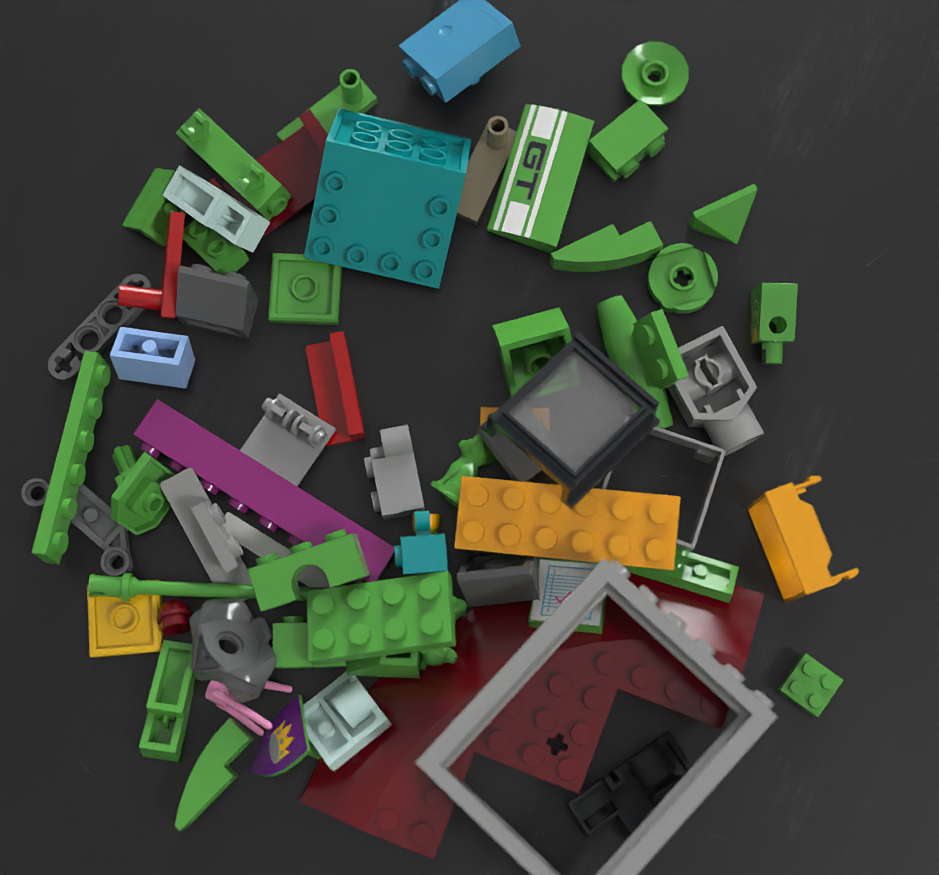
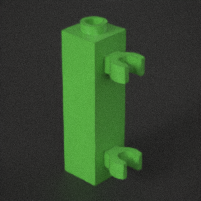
(234, 165)

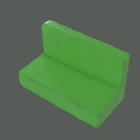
(152, 208)

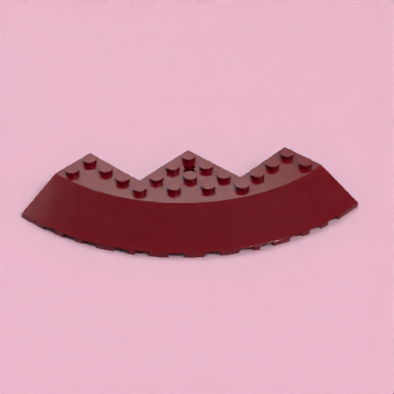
(567, 696)

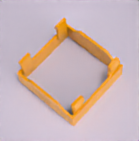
(793, 541)

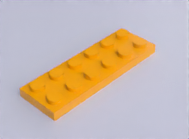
(536, 523)

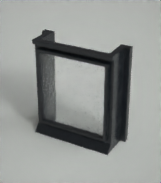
(576, 418)

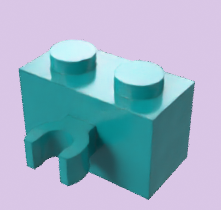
(422, 552)

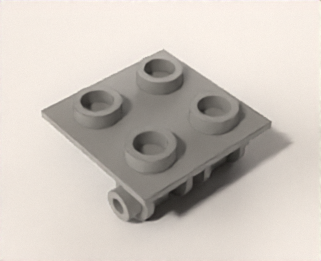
(287, 439)

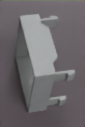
(704, 453)

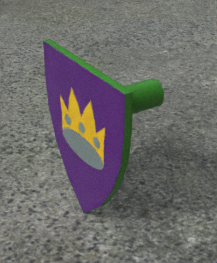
(284, 743)

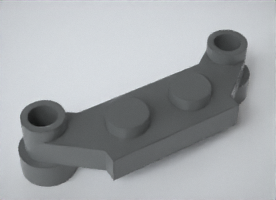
(94, 521)

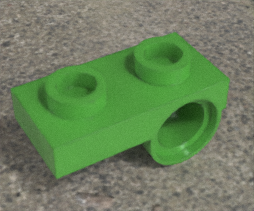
(214, 248)

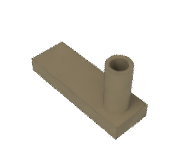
(485, 169)

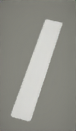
(264, 545)

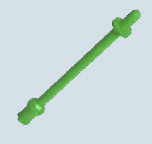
(129, 587)

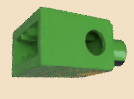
(777, 305)

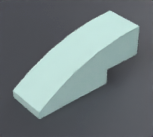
(216, 209)

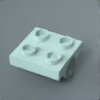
(343, 720)

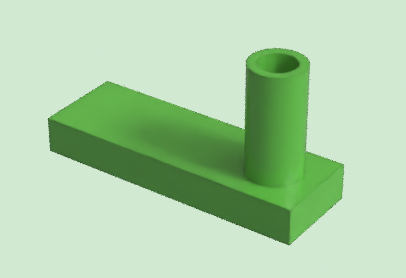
(349, 95)

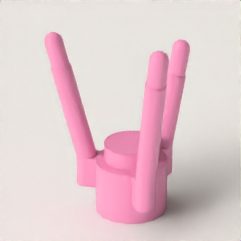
(223, 698)

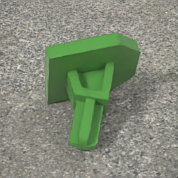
(139, 499)

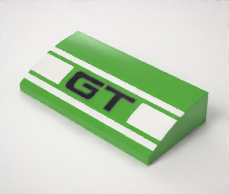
(540, 176)

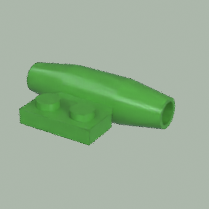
(643, 351)

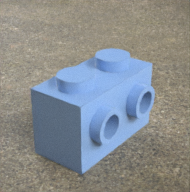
(152, 357)

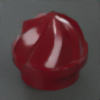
(174, 617)

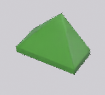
(726, 216)

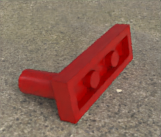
(164, 298)

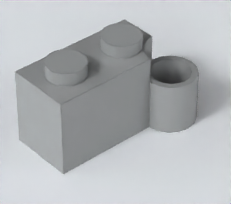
(395, 475)

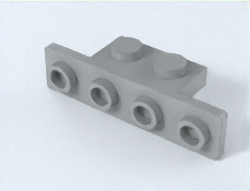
(205, 529)

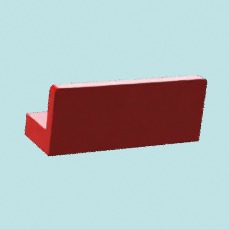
(335, 389)

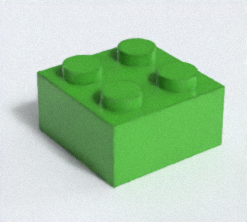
(809, 685)

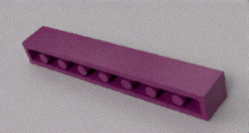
(253, 486)

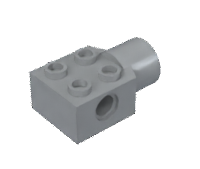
(717, 392)

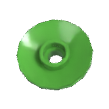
(657, 60)

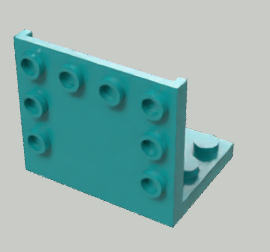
(387, 198)

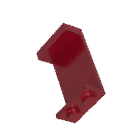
(294, 165)

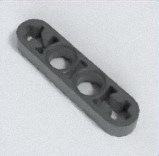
(95, 323)

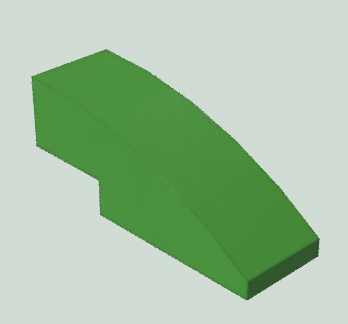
(608, 250)
(169, 703)
(212, 772)

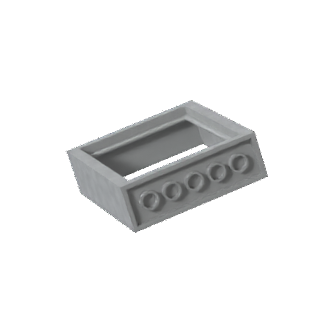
(668, 629)

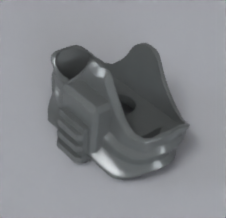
(246, 654)

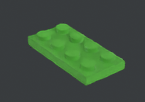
(380, 618)

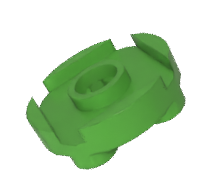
(691, 262)

